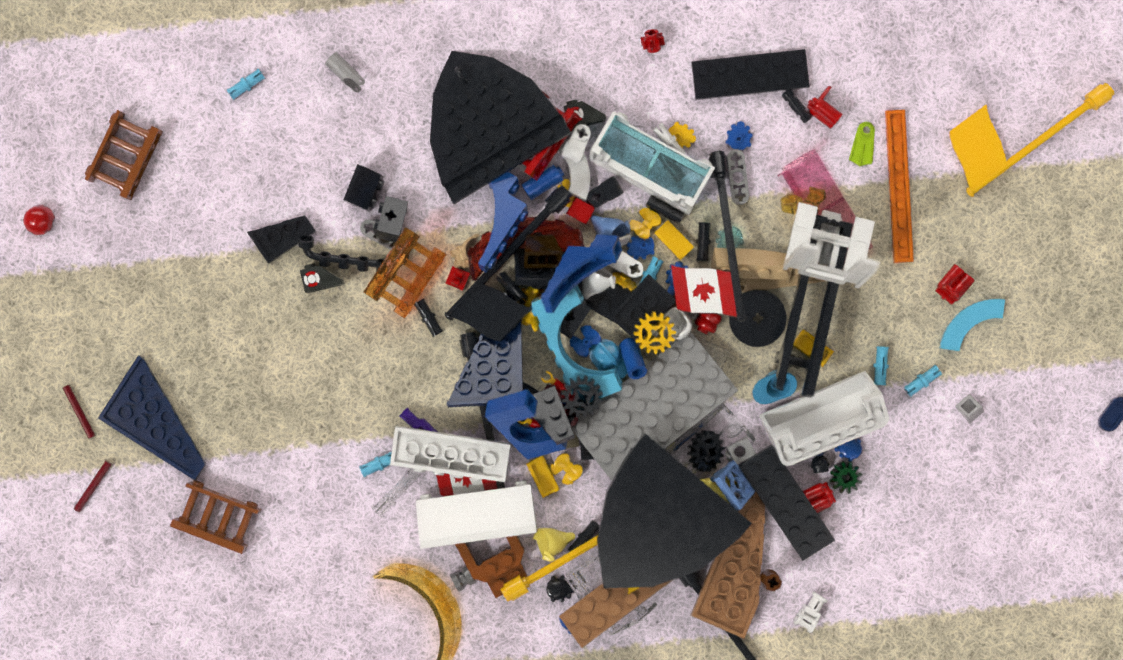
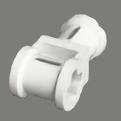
(810, 612)

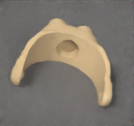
(459, 254)

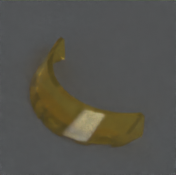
(439, 598)

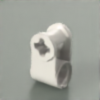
(575, 146)
(624, 263)

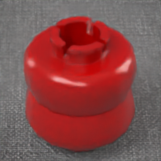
(708, 322)

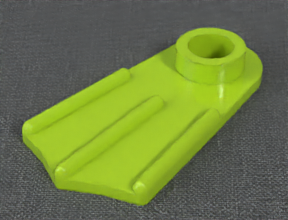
(863, 145)

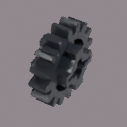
(586, 391)
(706, 450)

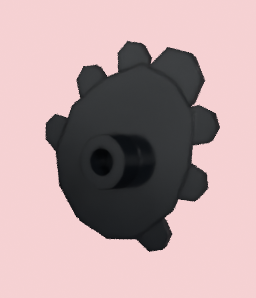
(558, 589)

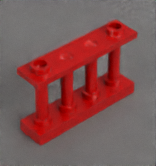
(538, 164)

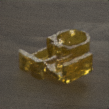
(814, 198)

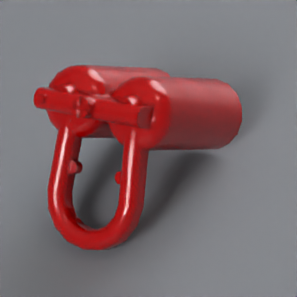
(823, 110)
(954, 284)
(820, 496)

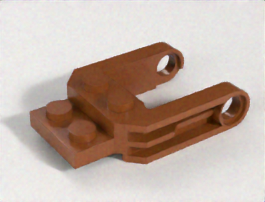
(497, 568)

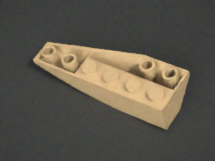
(759, 269)

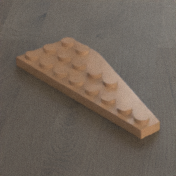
(733, 580)

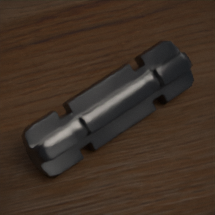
(797, 106)

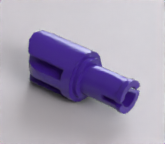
(414, 422)

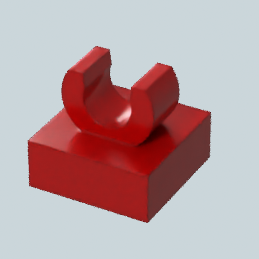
(457, 278)

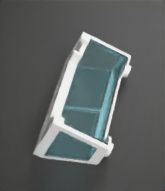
(650, 164)

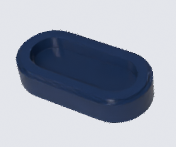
(1112, 415)

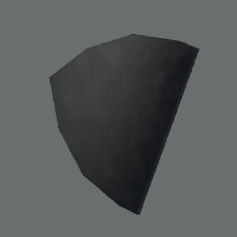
(487, 122)
(661, 521)

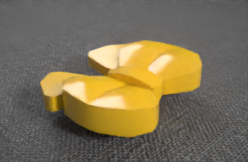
(651, 220)
(563, 462)

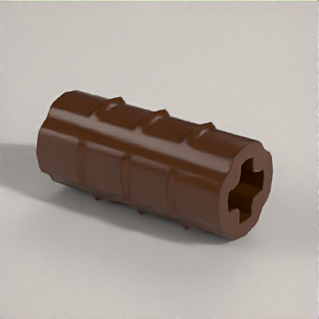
(772, 585)

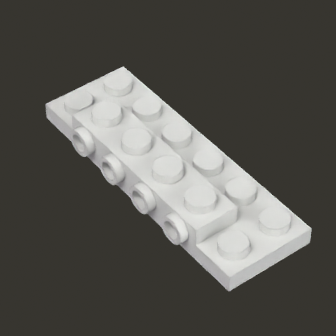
(450, 454)

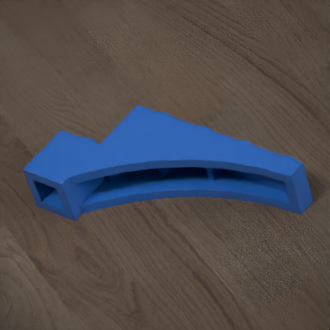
(508, 215)
(577, 265)

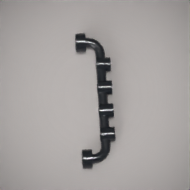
(344, 261)

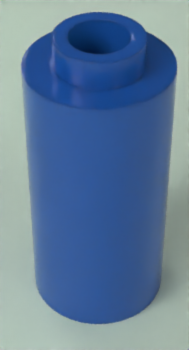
(547, 180)
(633, 358)

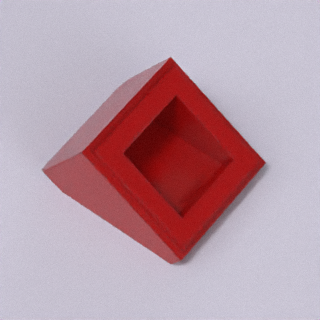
(580, 210)

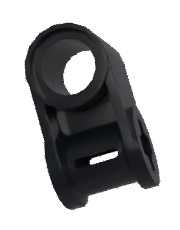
(606, 190)

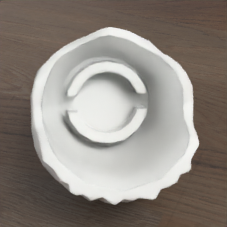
(682, 323)

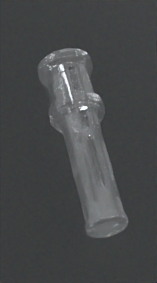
(389, 499)

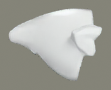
(597, 283)

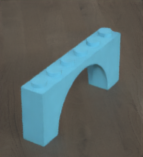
(550, 325)

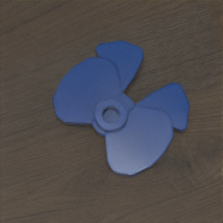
(591, 338)

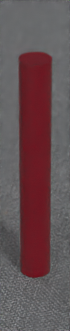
(78, 411)
(92, 486)

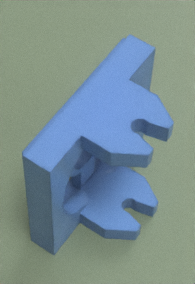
(745, 488)

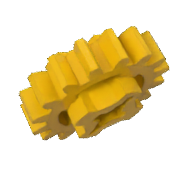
(660, 338)

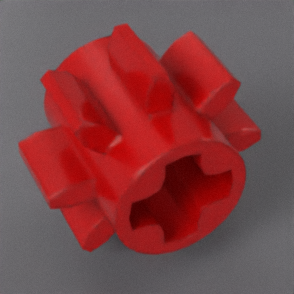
(652, 41)

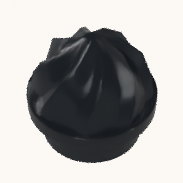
(820, 464)

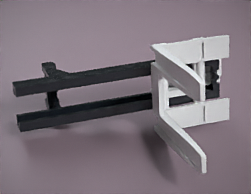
(822, 241)

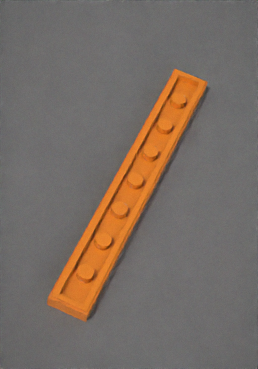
(899, 186)

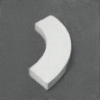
(579, 176)

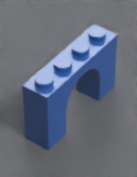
(509, 409)

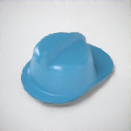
(607, 356)
(765, 393)

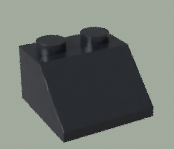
(364, 188)

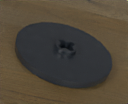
(768, 328)

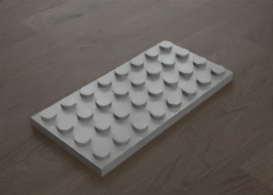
(664, 404)

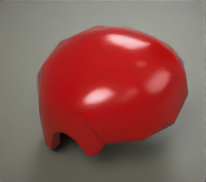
(38, 219)

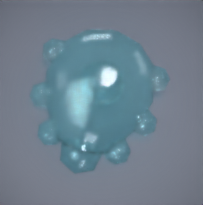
(737, 238)

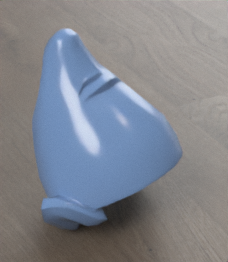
(610, 226)

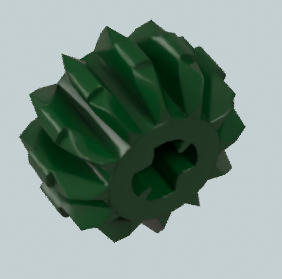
(843, 471)

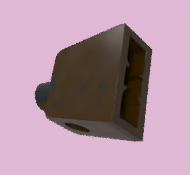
(542, 251)

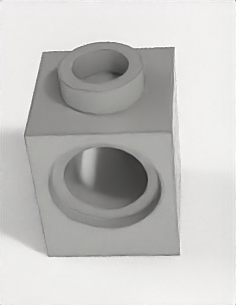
(748, 450)

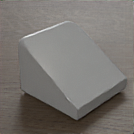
(969, 408)

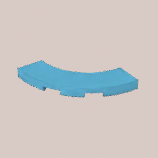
(969, 318)

